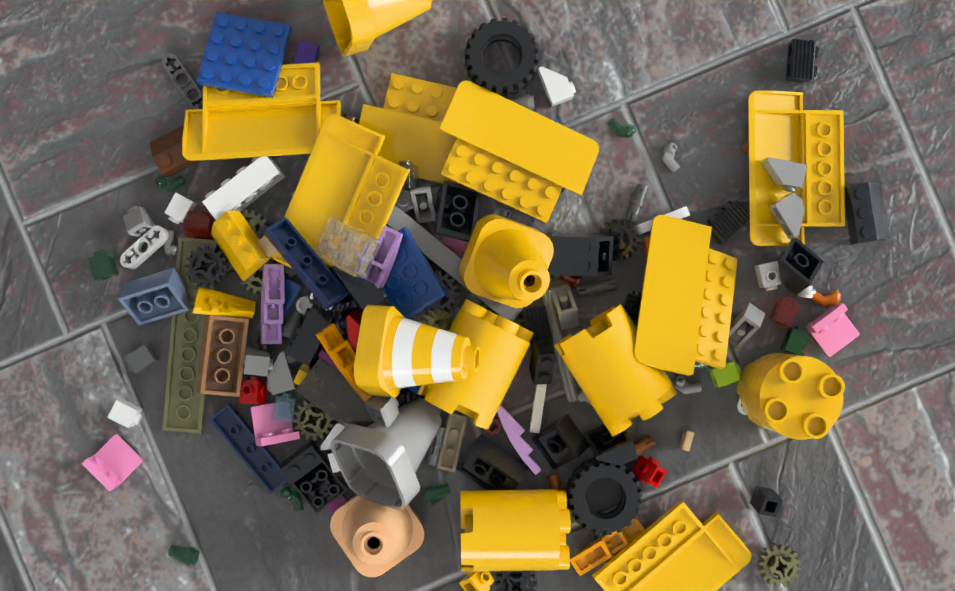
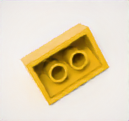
(239, 243)

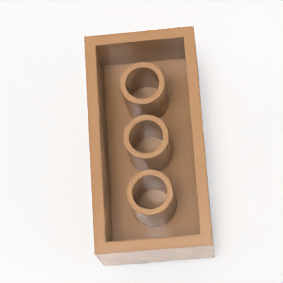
(222, 355)

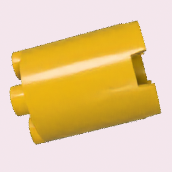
(501, 353)
(609, 373)
(791, 395)
(514, 530)

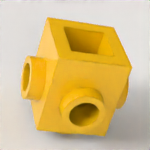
(477, 581)

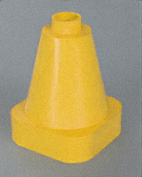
(361, 21)
(501, 258)

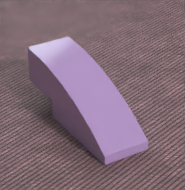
(384, 257)

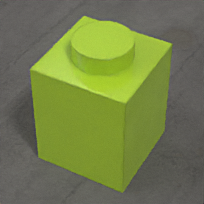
(726, 375)

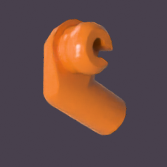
(828, 300)

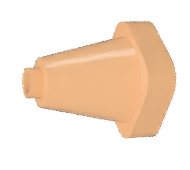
(397, 530)

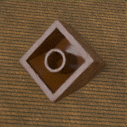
(168, 153)

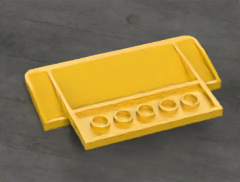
(412, 124)
(258, 125)
(809, 137)
(513, 152)
(346, 182)
(684, 299)
(677, 555)

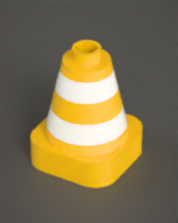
(407, 353)

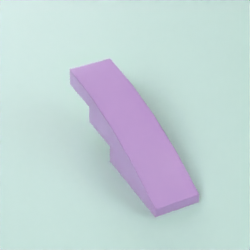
(272, 303)
(513, 431)

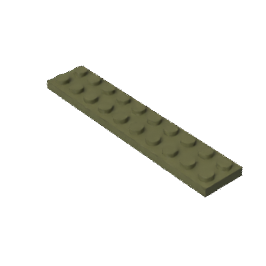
(183, 405)

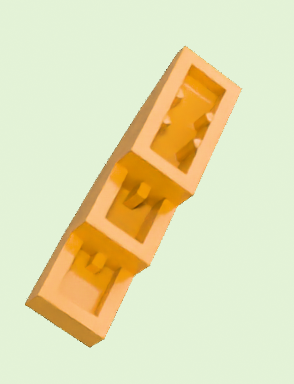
(342, 355)
(605, 547)

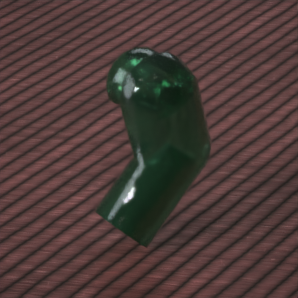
(621, 130)
(168, 184)
(294, 496)

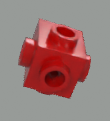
(253, 391)
(648, 471)

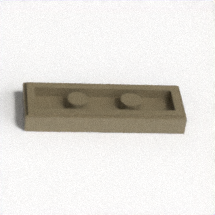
(452, 442)

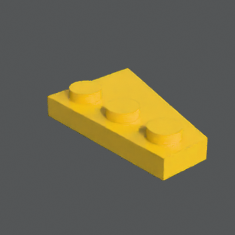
(222, 304)

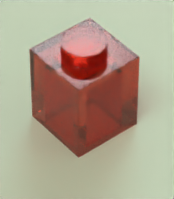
(198, 225)
(785, 311)

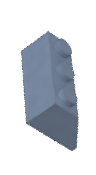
(154, 296)

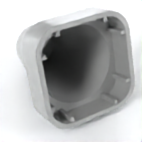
(382, 460)

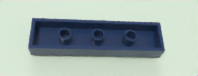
(306, 263)
(242, 440)

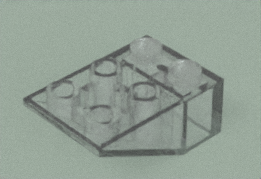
(347, 247)

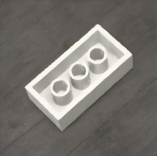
(245, 187)

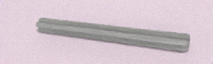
(567, 377)

